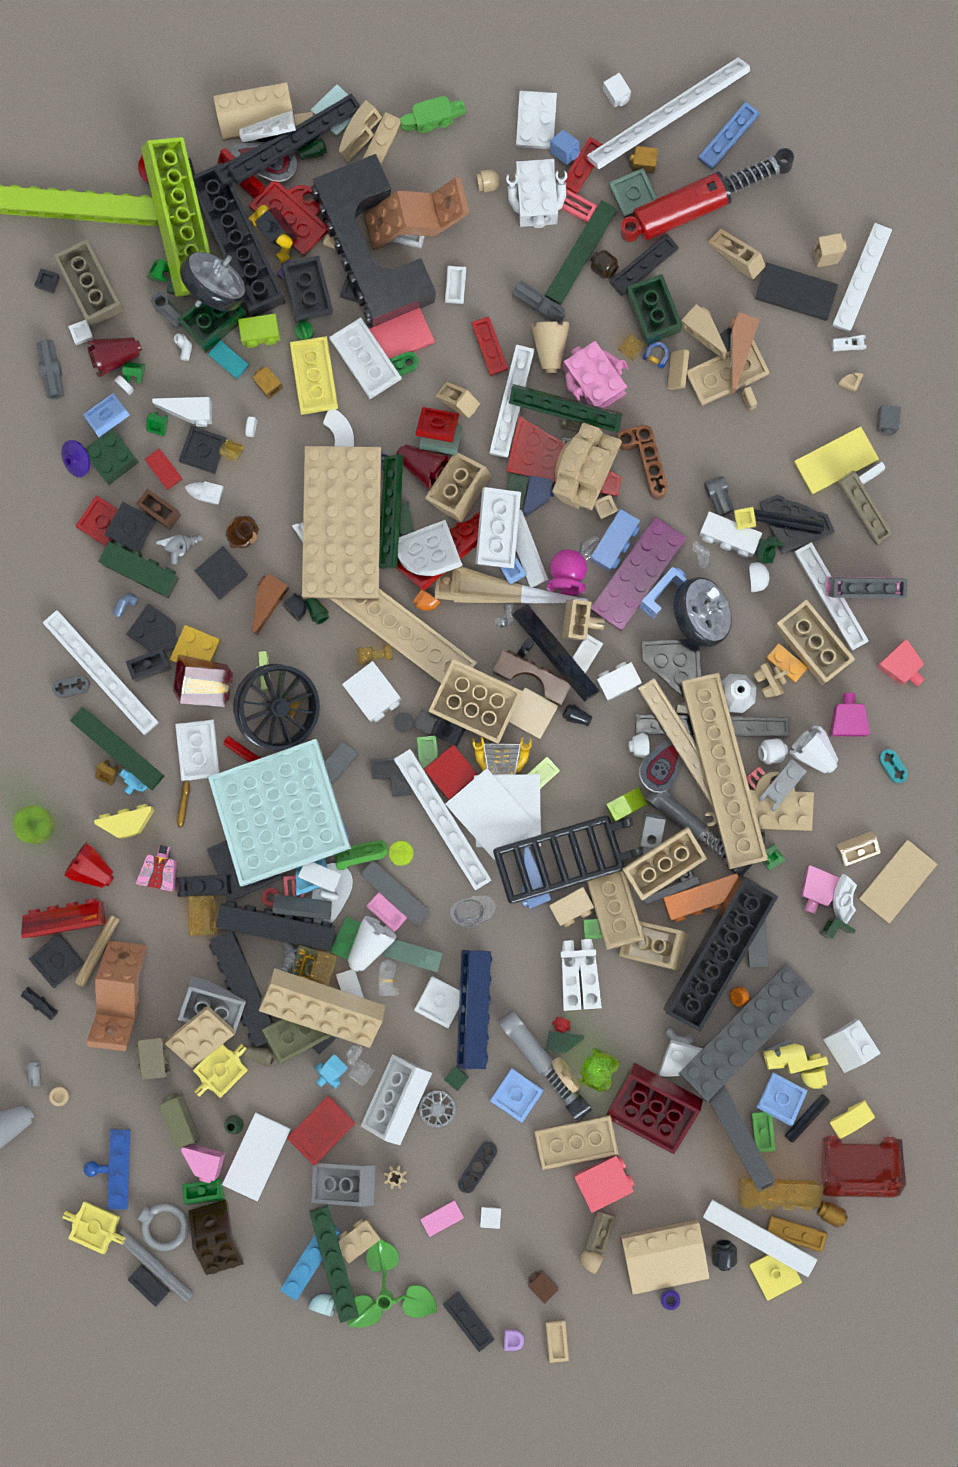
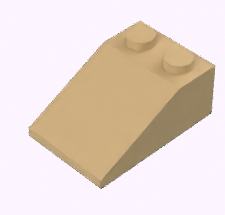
(660, 947)

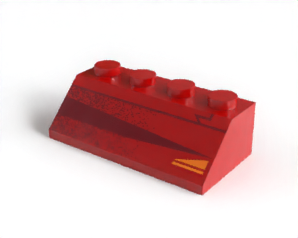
(63, 919)

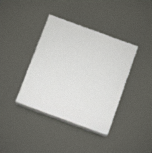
(439, 1002)

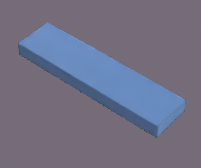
(728, 136)

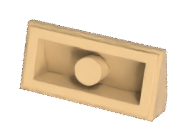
(858, 848)

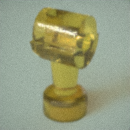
(367, 654)

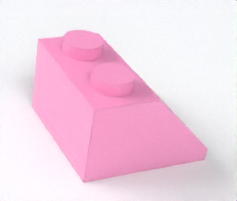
(203, 1161)

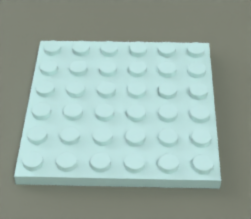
(279, 812)

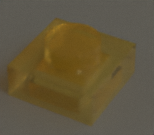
(631, 347)
(231, 450)

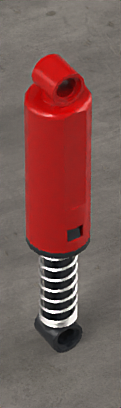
(699, 198)

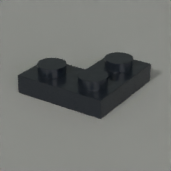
(389, 769)

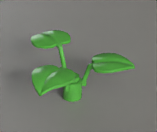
(417, 1301)

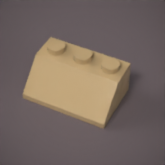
(458, 486)

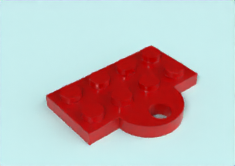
(296, 211)

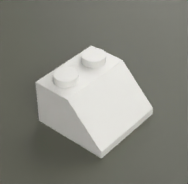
(851, 1046)

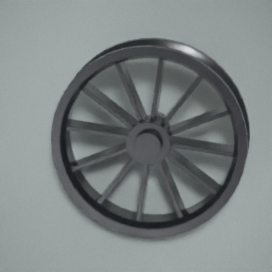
(276, 706)

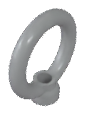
(146, 1217)

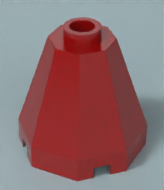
(89, 868)

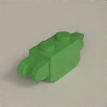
(432, 114)

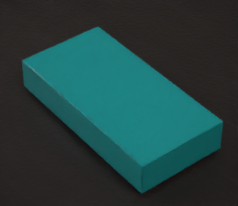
(228, 360)

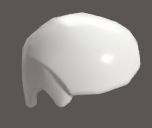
(758, 577)

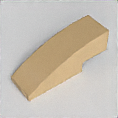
(359, 130)

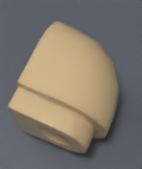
(488, 180)
(591, 1260)

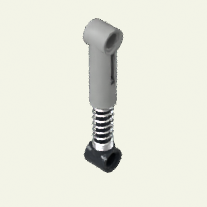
(542, 1063)

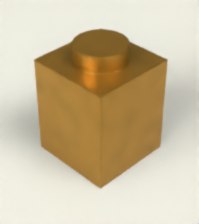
(644, 158)
(267, 382)

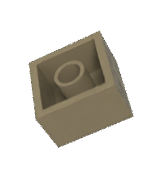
(153, 1058)

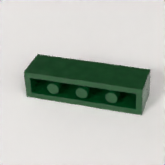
(138, 569)

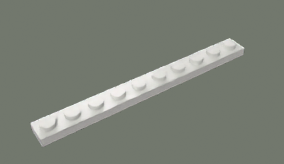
(668, 113)

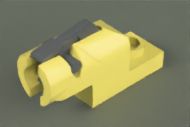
(791, 1056)

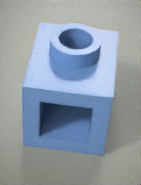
(564, 147)

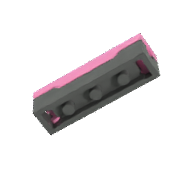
(866, 587)

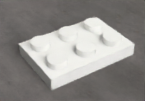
(536, 119)

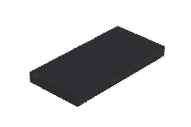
(796, 291)

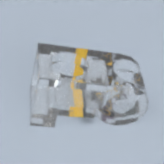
(386, 979)

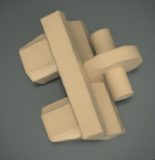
(774, 688)

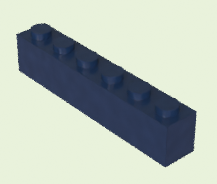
(473, 1009)

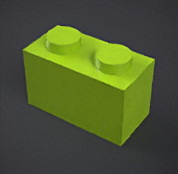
(259, 330)

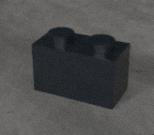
(148, 665)

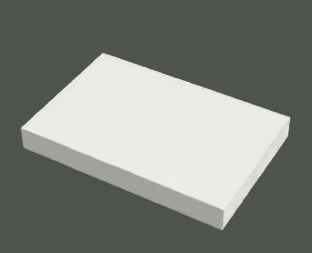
(197, 750)

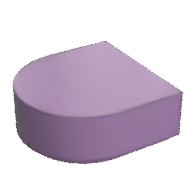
(513, 1340)

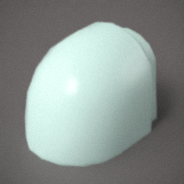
(323, 1304)

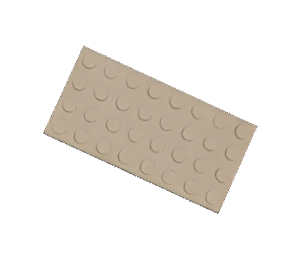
(341, 522)

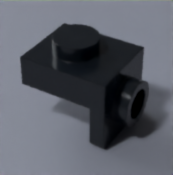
(448, 731)

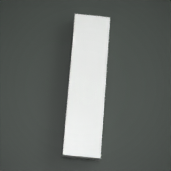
(528, 554)

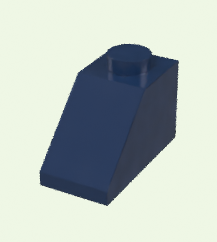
(538, 494)

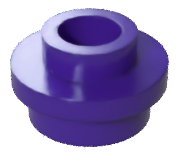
(670, 1306)

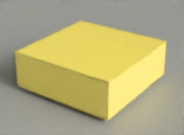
(745, 518)

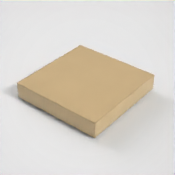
(533, 713)

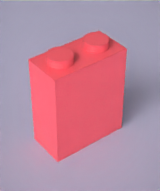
(604, 1182)

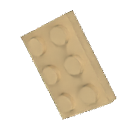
(200, 1037)

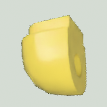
(814, 1077)

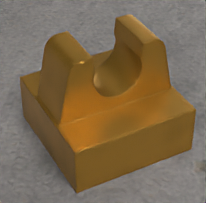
(106, 773)

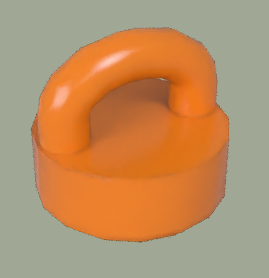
(739, 996)

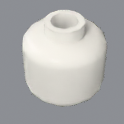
(772, 751)

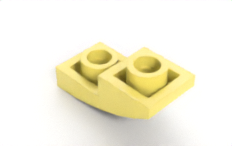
(852, 1120)

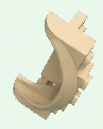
(584, 465)

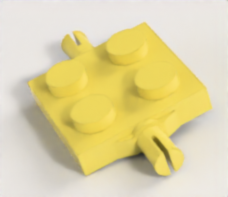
(220, 1070)
(94, 1227)

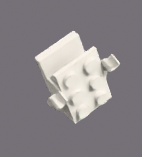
(536, 192)

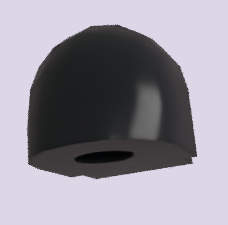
(295, 606)

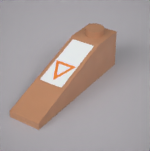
(741, 338)

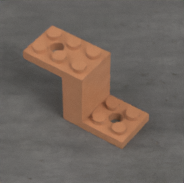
(416, 213)
(117, 995)

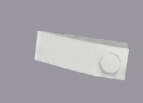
(193, 410)

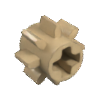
(393, 1182)

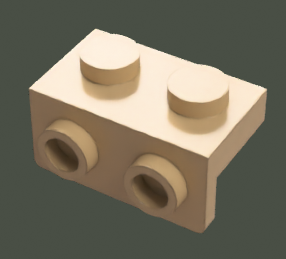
(358, 1240)

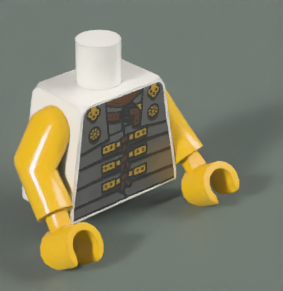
(502, 758)

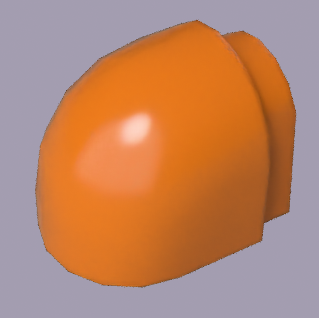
(426, 601)

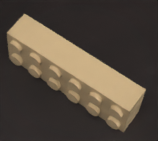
(322, 1008)

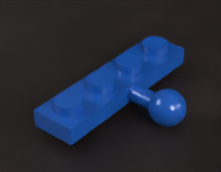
(118, 1169)

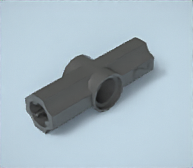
(50, 369)

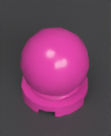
(568, 571)

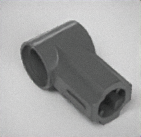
(168, 310)
(718, 492)

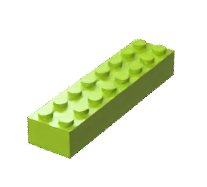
(175, 204)

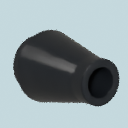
(576, 715)

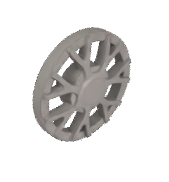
(437, 1109)

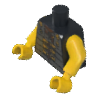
(275, 229)

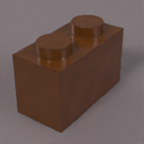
(158, 509)

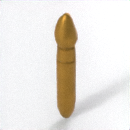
(183, 804)

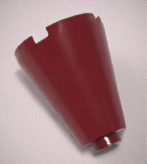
(112, 353)
(423, 464)

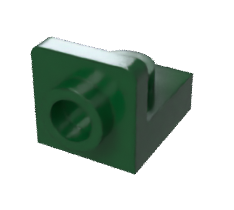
(766, 549)

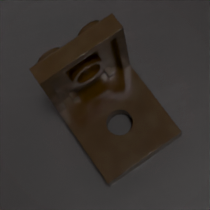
(215, 1238)

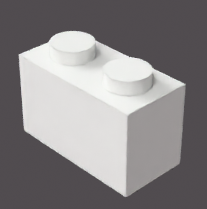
(618, 681)

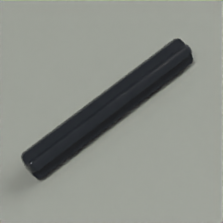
(788, 520)

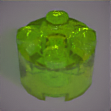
(22, 822)
(598, 1070)

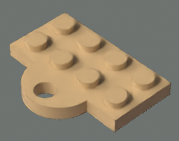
(793, 812)

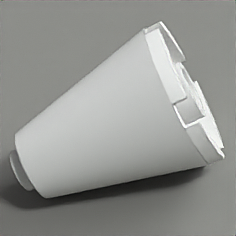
(369, 943)

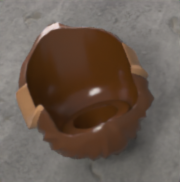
(242, 532)

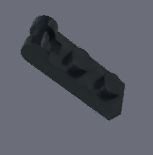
(204, 885)

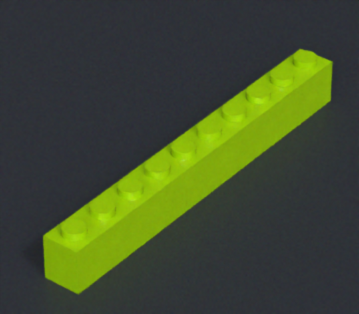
(77, 205)

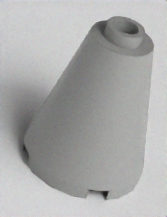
(14, 1122)

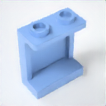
(648, 604)

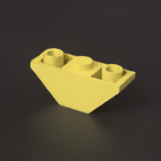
(126, 822)

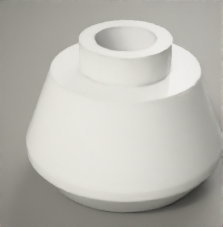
(639, 745)

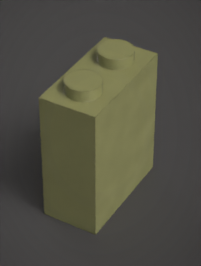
(178, 1120)

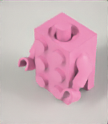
(593, 375)

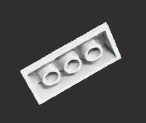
(396, 1100)

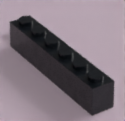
(276, 926)
(242, 983)

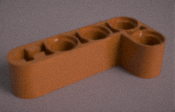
(647, 462)

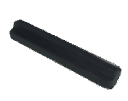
(807, 1118)

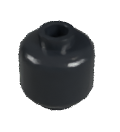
(724, 1255)

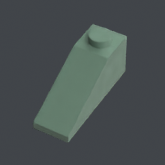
(414, 955)

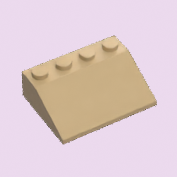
(475, 701)
(665, 1256)

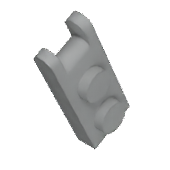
(783, 783)

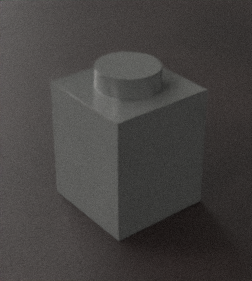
(888, 419)

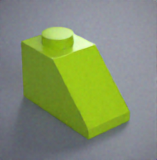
(626, 804)

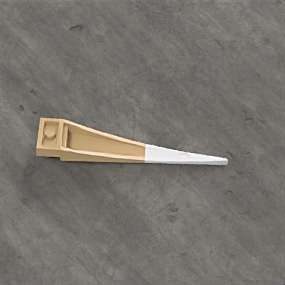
(475, 587)

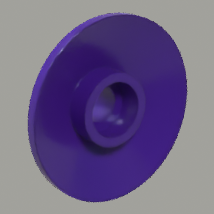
(75, 458)

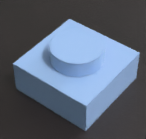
(514, 574)

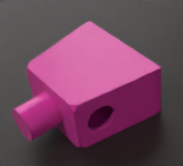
(849, 718)

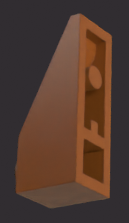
(268, 597)

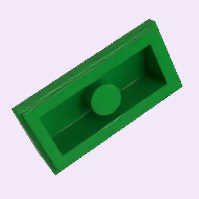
(202, 1192)

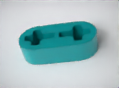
(888, 768)

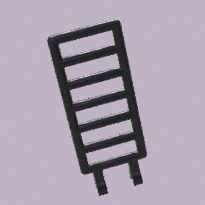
(552, 837)

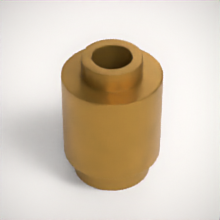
(832, 1214)

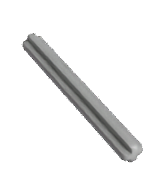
(156, 1267)

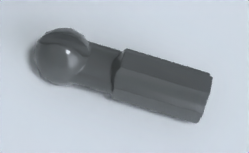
(538, 302)

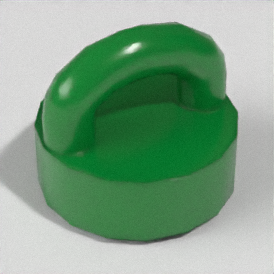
(304, 330)

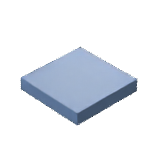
(106, 415)
(516, 1095)
(781, 1099)

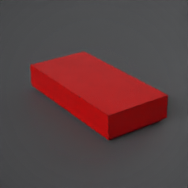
(163, 469)

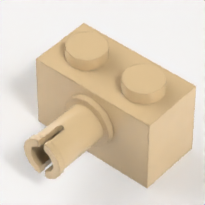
(578, 620)

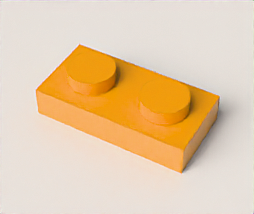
(786, 661)

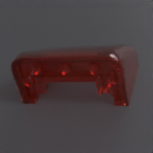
(863, 1168)

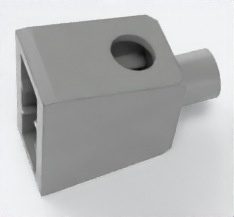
(652, 825)

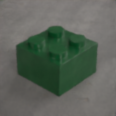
(110, 456)

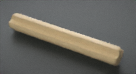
(97, 951)

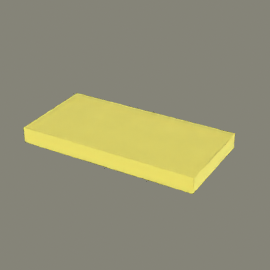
(313, 375)
(836, 460)

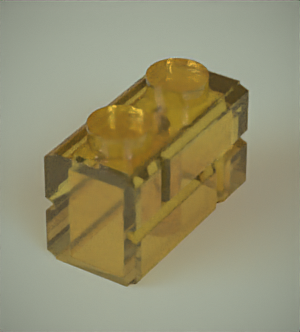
(201, 915)

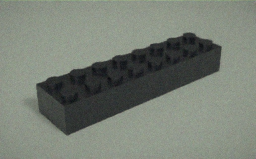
(239, 241)
(720, 953)

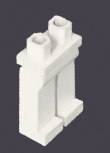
(584, 962)

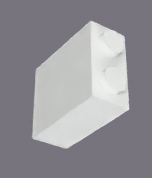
(372, 692)

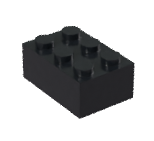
(307, 289)

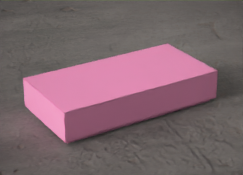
(386, 912)
(442, 1218)

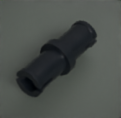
(39, 1003)

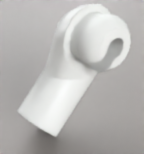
(186, 346)

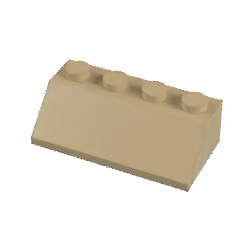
(250, 106)
(664, 864)

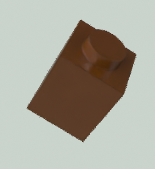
(542, 1285)

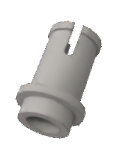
(33, 1073)

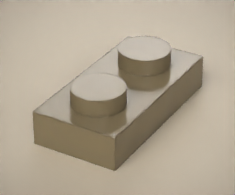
(600, 1232)

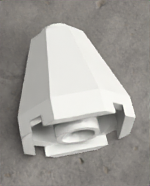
(737, 701)
(815, 750)

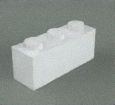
(725, 533)

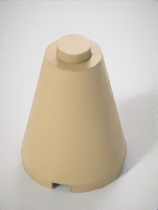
(550, 343)

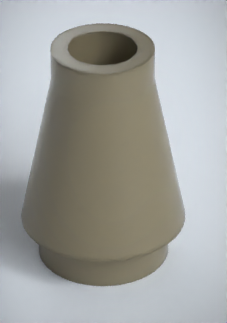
(261, 1055)

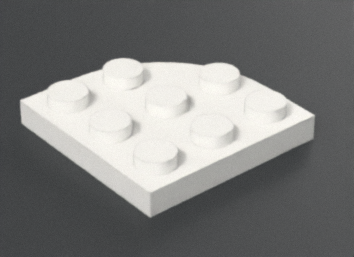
(429, 550)

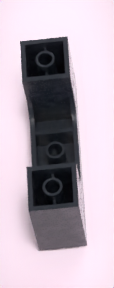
(380, 291)

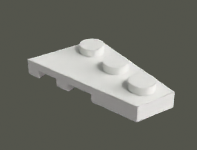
(272, 126)
(677, 1057)

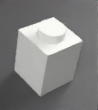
(616, 90)

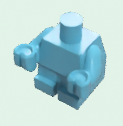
(132, 781)
(330, 1072)

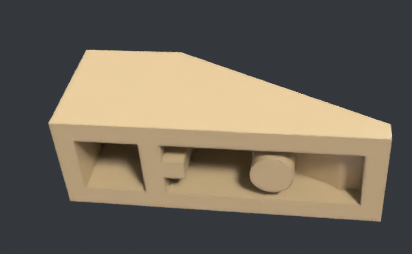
(738, 253)
(701, 326)

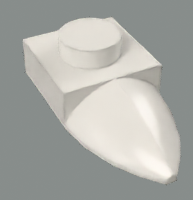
(205, 492)

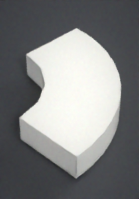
(340, 428)
(843, 898)

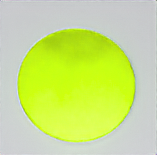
(401, 853)

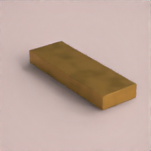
(797, 1233)

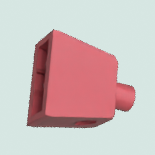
(903, 664)

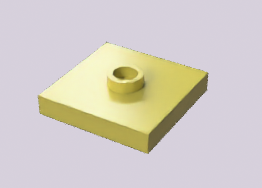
(774, 1276)

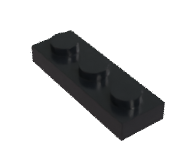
(468, 1321)

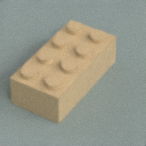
(814, 642)

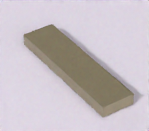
(865, 507)

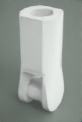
(845, 343)

